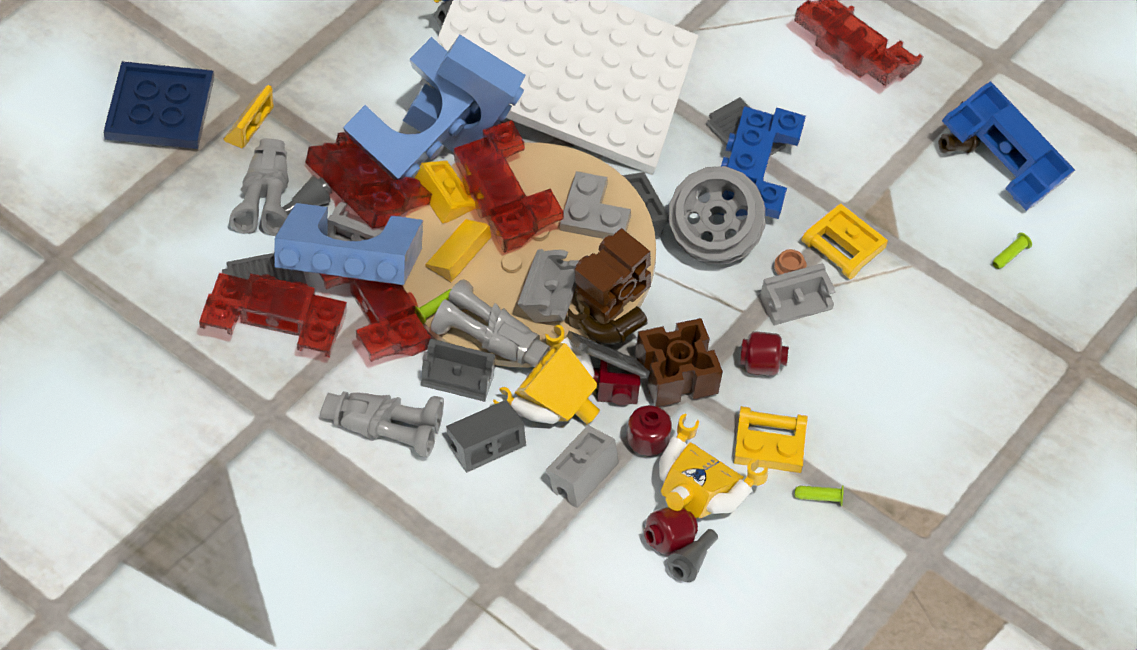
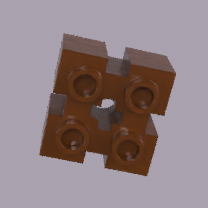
(613, 275)
(679, 362)

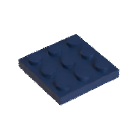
(159, 105)

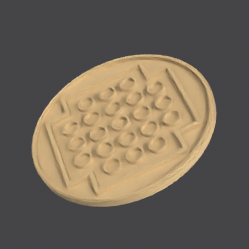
(500, 275)

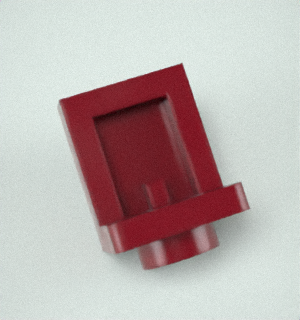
(616, 387)

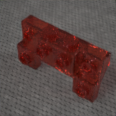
(855, 42)
(364, 183)
(497, 190)
(277, 307)
(391, 316)

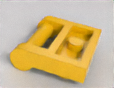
(849, 233)
(771, 449)

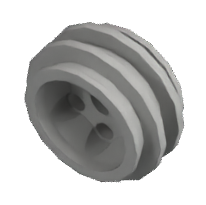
(716, 181)

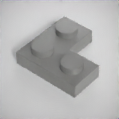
(586, 213)

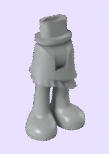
(264, 178)
(501, 336)
(373, 415)

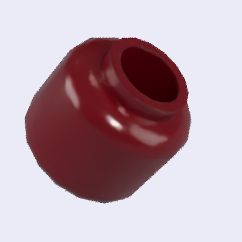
(763, 353)
(649, 430)
(670, 529)

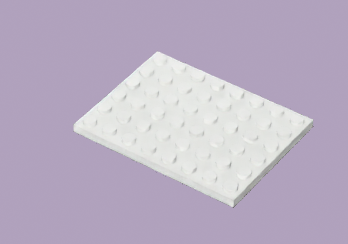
(590, 69)

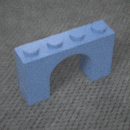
(482, 76)
(403, 153)
(387, 258)

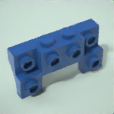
(1014, 142)
(752, 148)

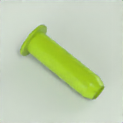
(1012, 250)
(431, 307)
(820, 493)

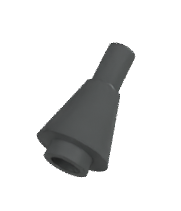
(312, 193)
(688, 560)

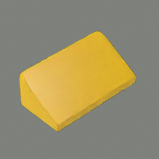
(251, 118)
(448, 192)
(459, 249)

